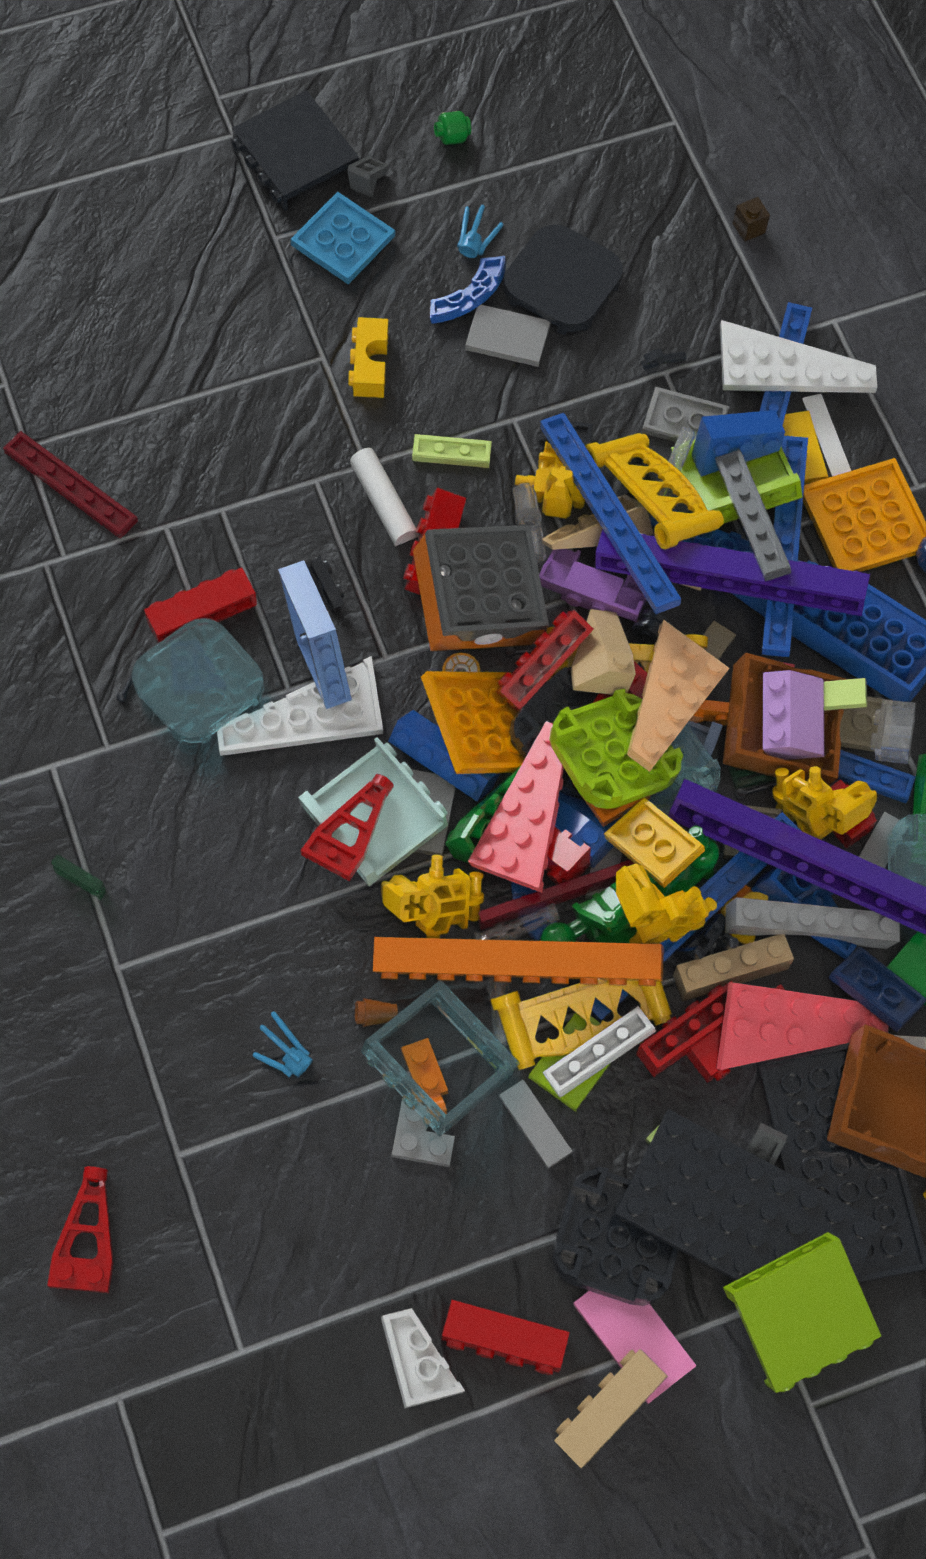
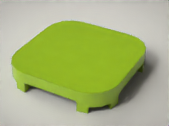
(594, 750)

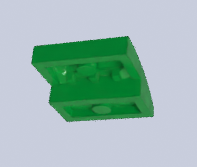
(911, 963)

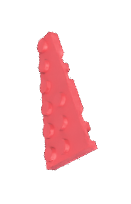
(525, 820)
(782, 1023)

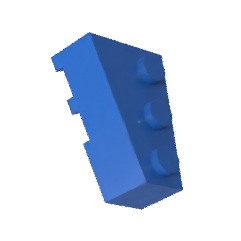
(750, 432)

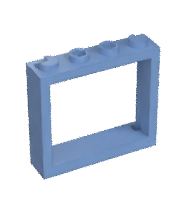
(320, 643)

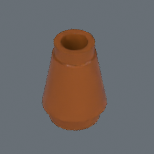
(374, 1012)

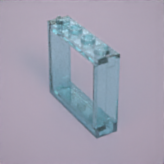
(470, 1028)

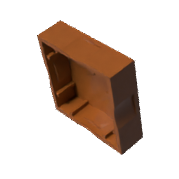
(745, 723)
(883, 1100)

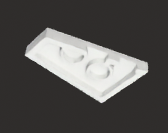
(417, 1363)

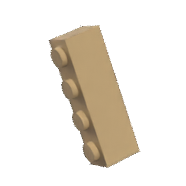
(734, 965)
(610, 1408)

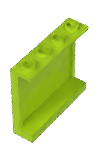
(770, 474)
(804, 1312)

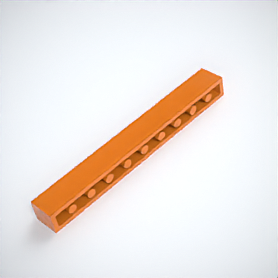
(519, 959)

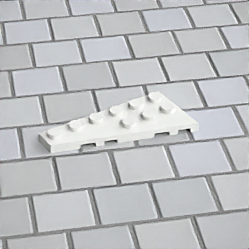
(772, 363)
(305, 720)

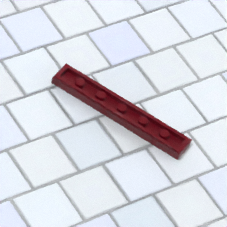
(70, 484)
(555, 894)

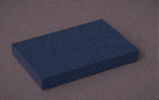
(878, 989)

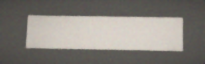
(826, 435)

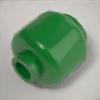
(452, 127)

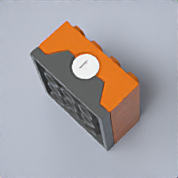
(480, 587)

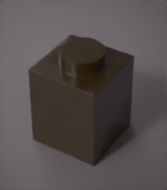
(751, 219)

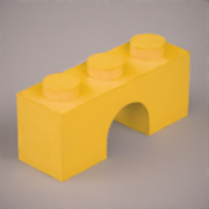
(368, 375)

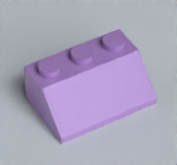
(793, 715)

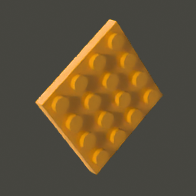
(866, 516)
(473, 721)

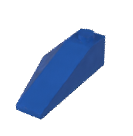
(584, 826)
(788, 888)

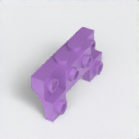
(591, 587)

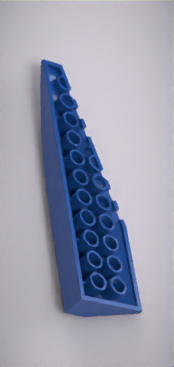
(880, 645)

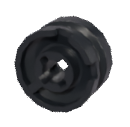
(647, 627)

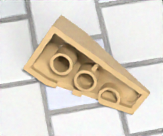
(589, 530)
(604, 657)

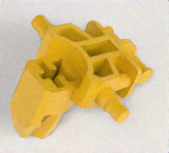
(553, 485)
(817, 806)
(435, 899)
(657, 915)

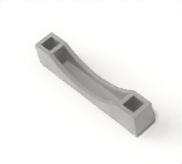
(767, 917)

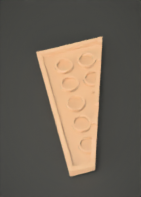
(673, 691)

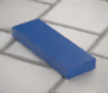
(879, 777)

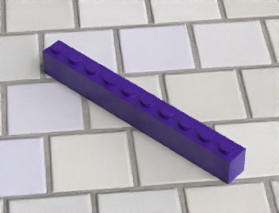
(740, 574)
(801, 854)

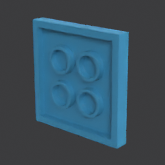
(342, 237)

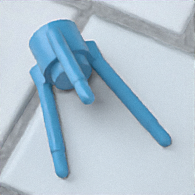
(471, 244)
(296, 1060)

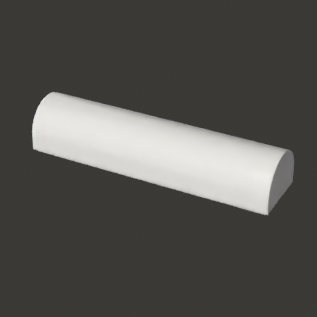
(383, 496)
(599, 1052)

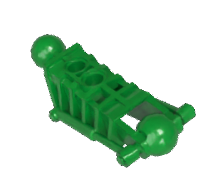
(603, 916)

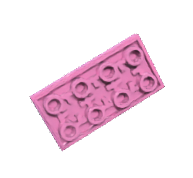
(635, 1327)

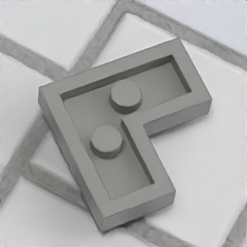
(417, 1144)

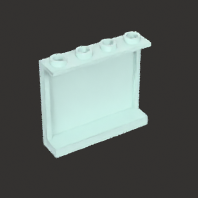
(406, 819)

